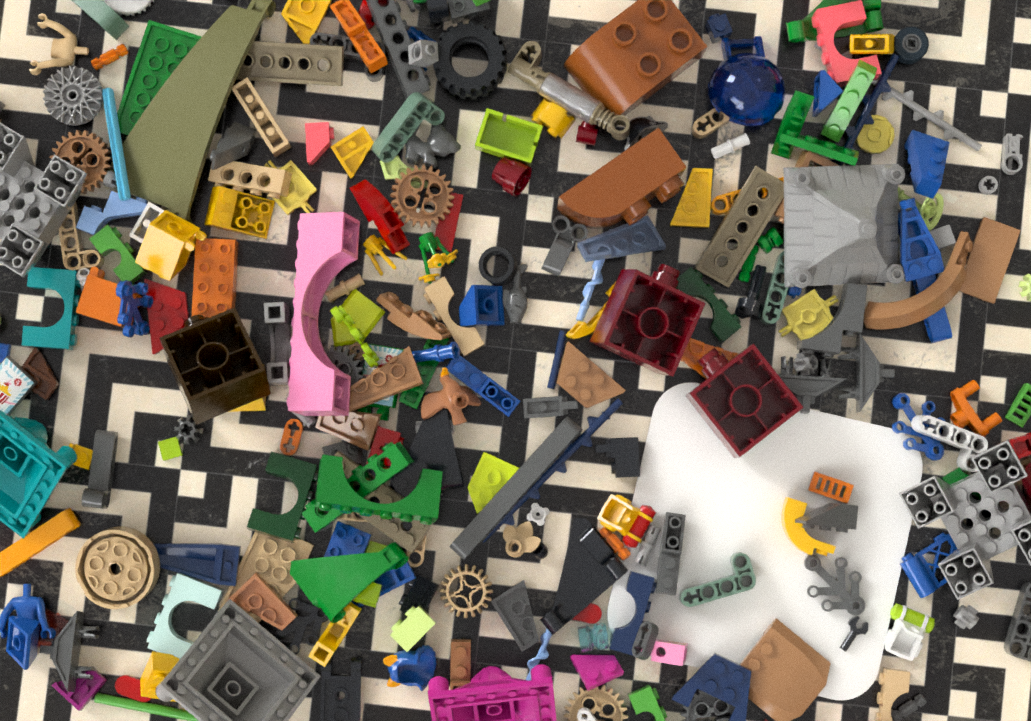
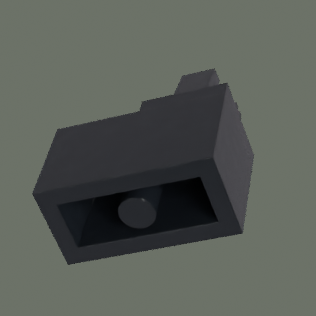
(625, 455)

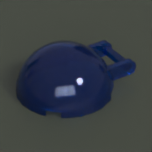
(746, 84)

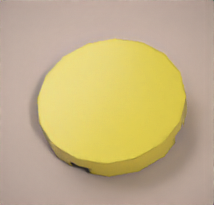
(877, 136)

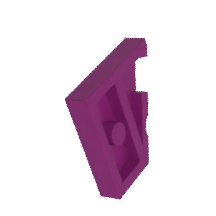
(84, 689)

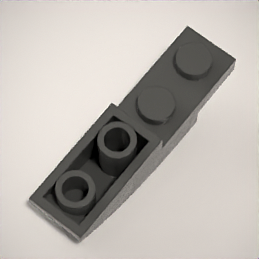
(670, 553)

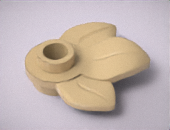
(522, 537)

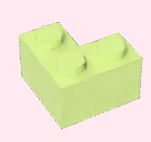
(413, 628)

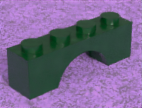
(723, 323)

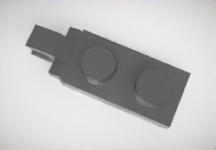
(547, 406)

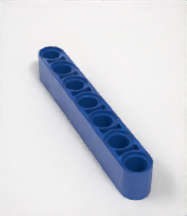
(938, 323)

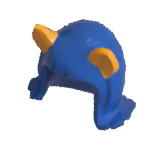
(411, 667)

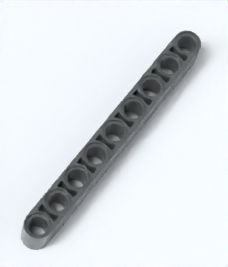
(516, 488)

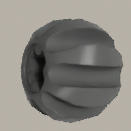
(183, 426)

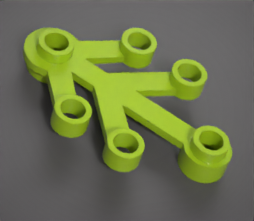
(369, 355)

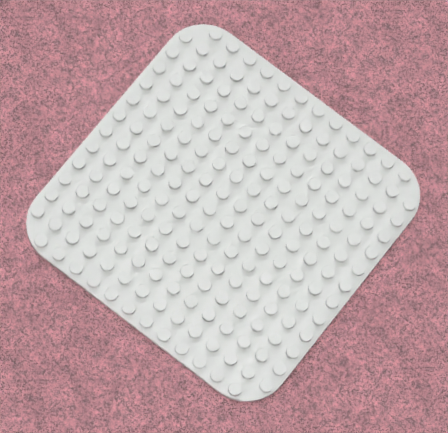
(738, 508)

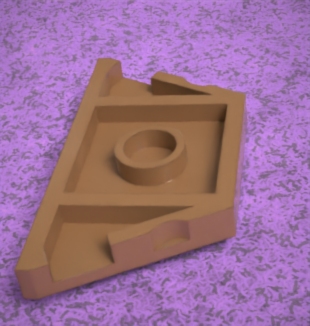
(585, 379)

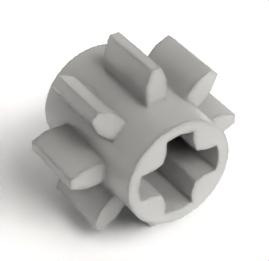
(805, 364)
(966, 616)

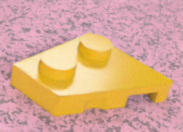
(353, 150)

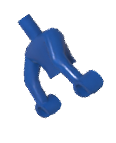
(27, 607)

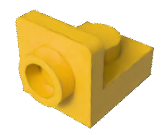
(84, 456)

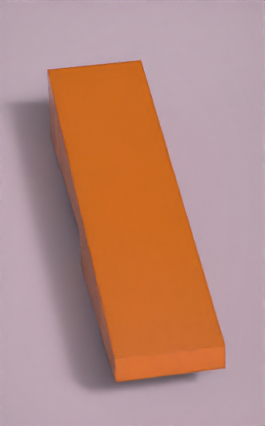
(359, 35)

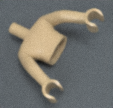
(62, 50)

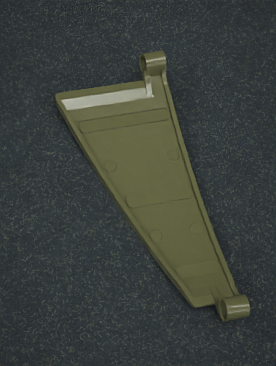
(176, 129)

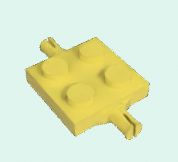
(299, 190)
(807, 315)

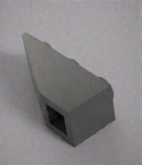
(235, 145)
(831, 515)

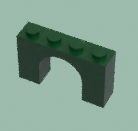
(286, 525)

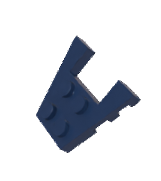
(722, 680)

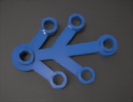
(125, 291)
(929, 442)

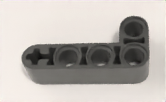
(348, 50)
(101, 470)
(1019, 617)

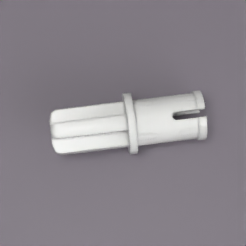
(730, 146)

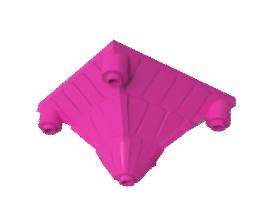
(494, 697)

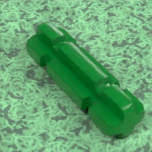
(747, 267)

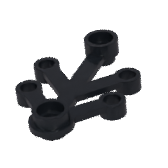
(300, 624)

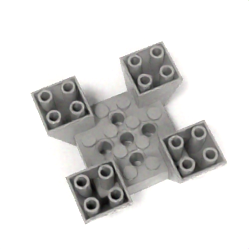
(31, 201)
(996, 481)

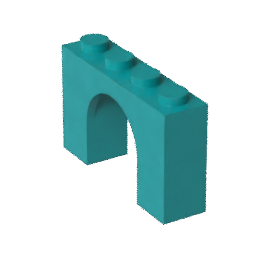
(61, 334)

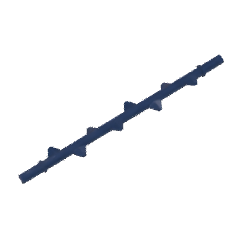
(869, 102)
(559, 465)

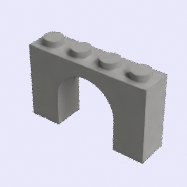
(278, 320)

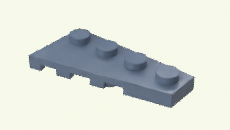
(622, 241)

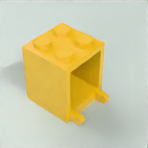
(168, 245)

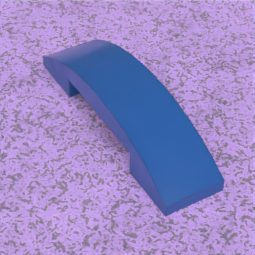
(393, 579)

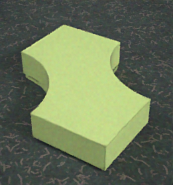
(394, 168)

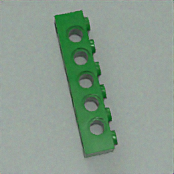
(399, 460)

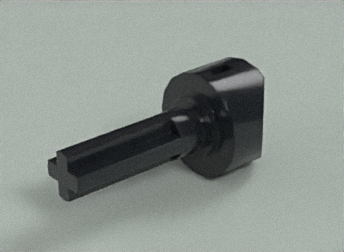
(751, 306)

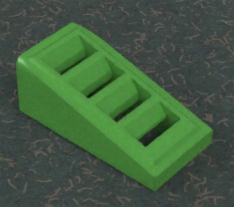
(1022, 394)

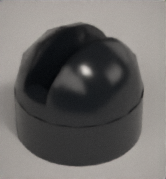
(541, 552)

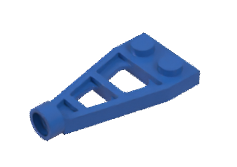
(921, 266)

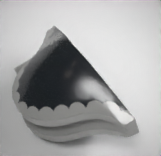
(641, 127)

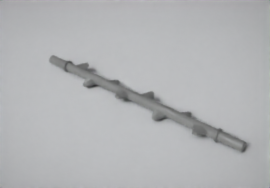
(920, 112)

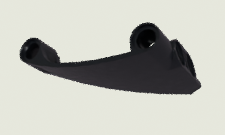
(436, 447)
(586, 573)

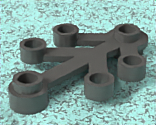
(836, 587)

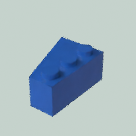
(927, 162)

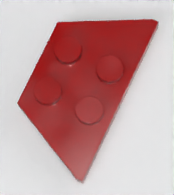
(166, 313)

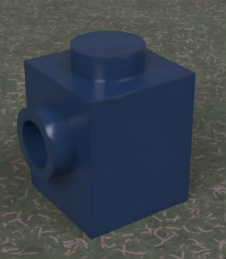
(718, 27)

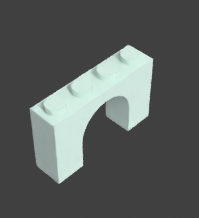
(184, 588)

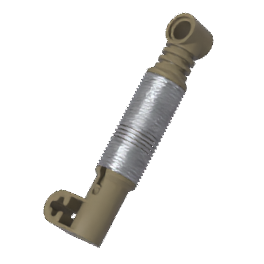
(565, 94)

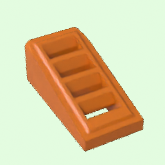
(847, 493)

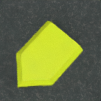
(364, 314)
(488, 479)

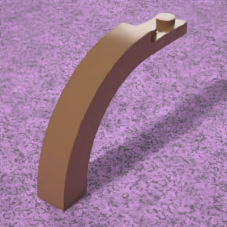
(927, 302)

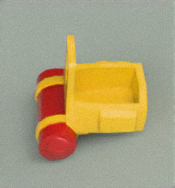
(627, 519)

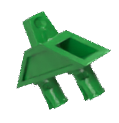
(793, 119)

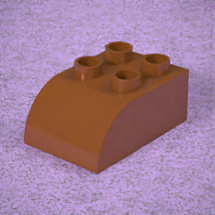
(635, 55)
(626, 185)

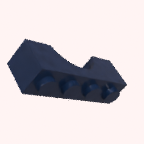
(639, 588)

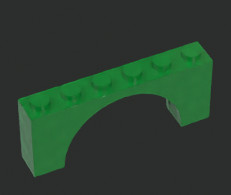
(336, 493)

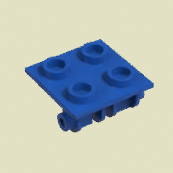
(347, 541)

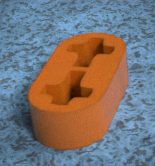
(287, 435)

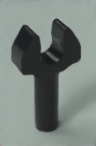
(853, 632)

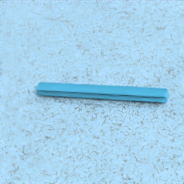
(116, 144)

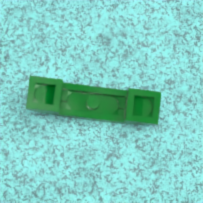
(413, 396)

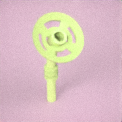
(926, 209)

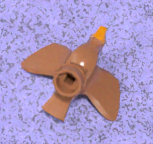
(452, 397)

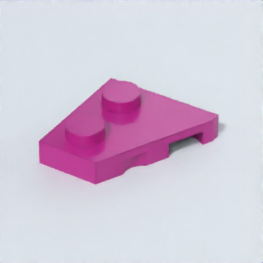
(596, 669)

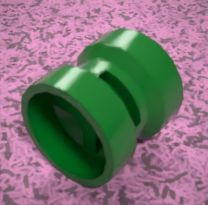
(769, 240)

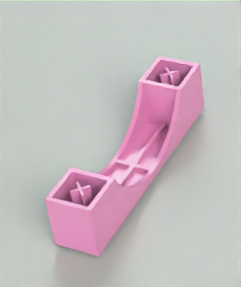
(324, 248)

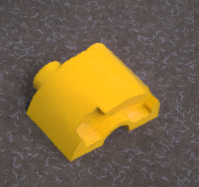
(553, 117)

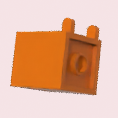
(100, 298)

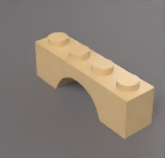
(441, 295)
(893, 684)

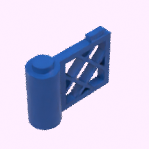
(918, 569)

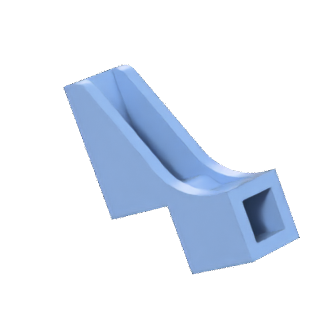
(93, 219)

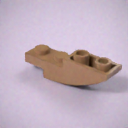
(416, 323)
(460, 663)

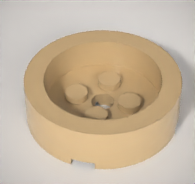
(137, 562)

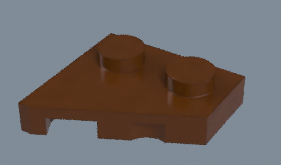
(41, 372)

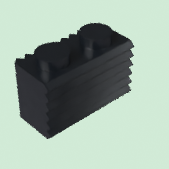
(420, 594)

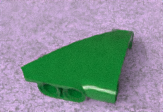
(803, 29)
(339, 579)

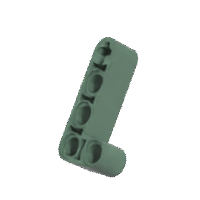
(104, 16)
(388, 146)
(774, 286)
(716, 585)

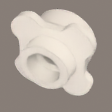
(538, 519)

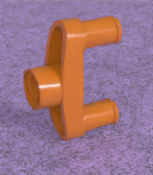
(966, 415)

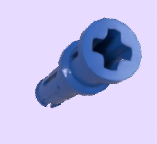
(438, 353)

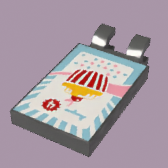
(14, 384)

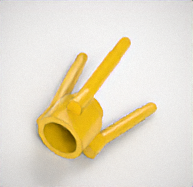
(374, 246)

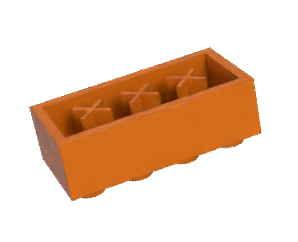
(214, 276)

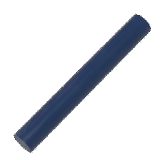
(557, 360)

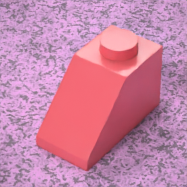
(317, 140)

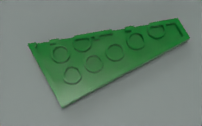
(156, 60)

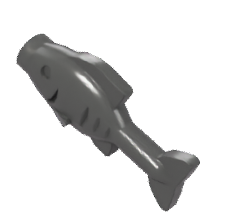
(515, 299)

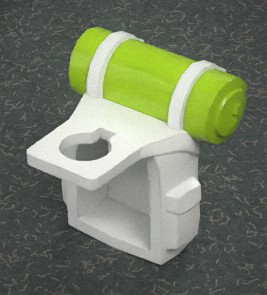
(908, 631)

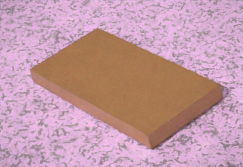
(989, 259)

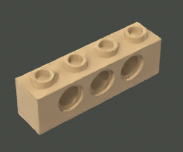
(261, 117)
(278, 185)

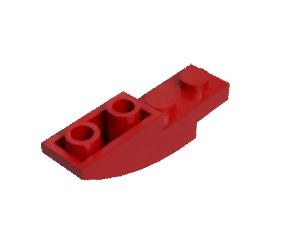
(379, 210)

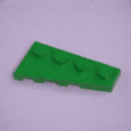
(820, 147)

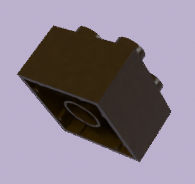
(215, 365)

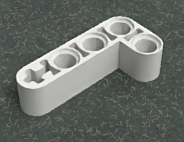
(949, 434)

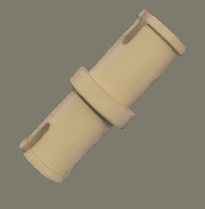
(344, 287)

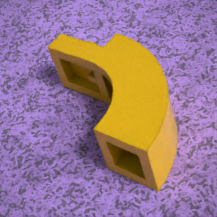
(334, 635)

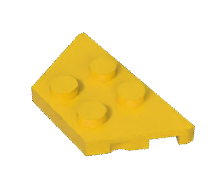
(305, 16)

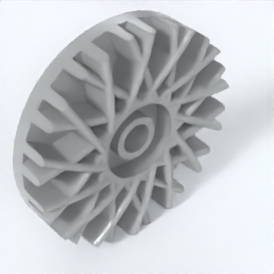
(64, 86)

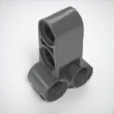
(562, 246)

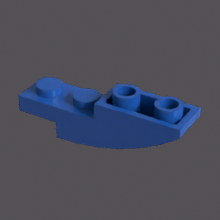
(483, 385)

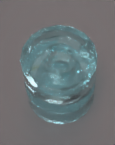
(593, 637)

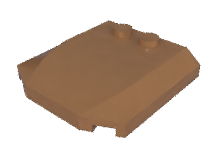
(784, 673)

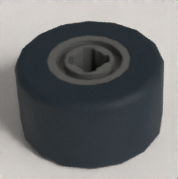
(904, 45)

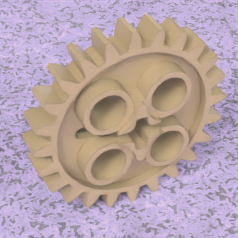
(601, 698)

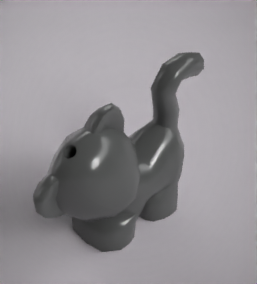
(438, 144)

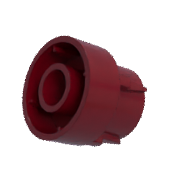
(512, 175)

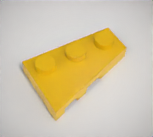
(695, 201)

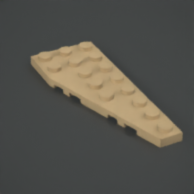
(272, 561)

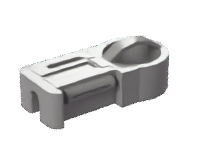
(1011, 151)

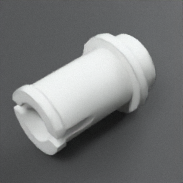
(82, 276)

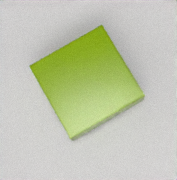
(170, 448)

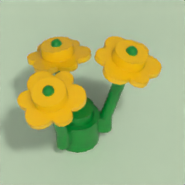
(429, 243)

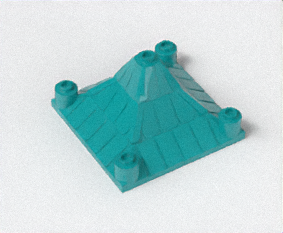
(27, 471)

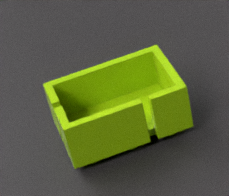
(508, 139)

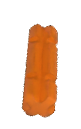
(109, 57)
(615, 543)

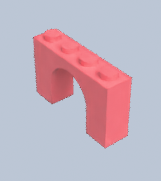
(827, 23)

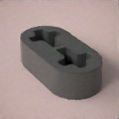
(645, 640)

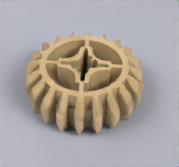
(461, 573)

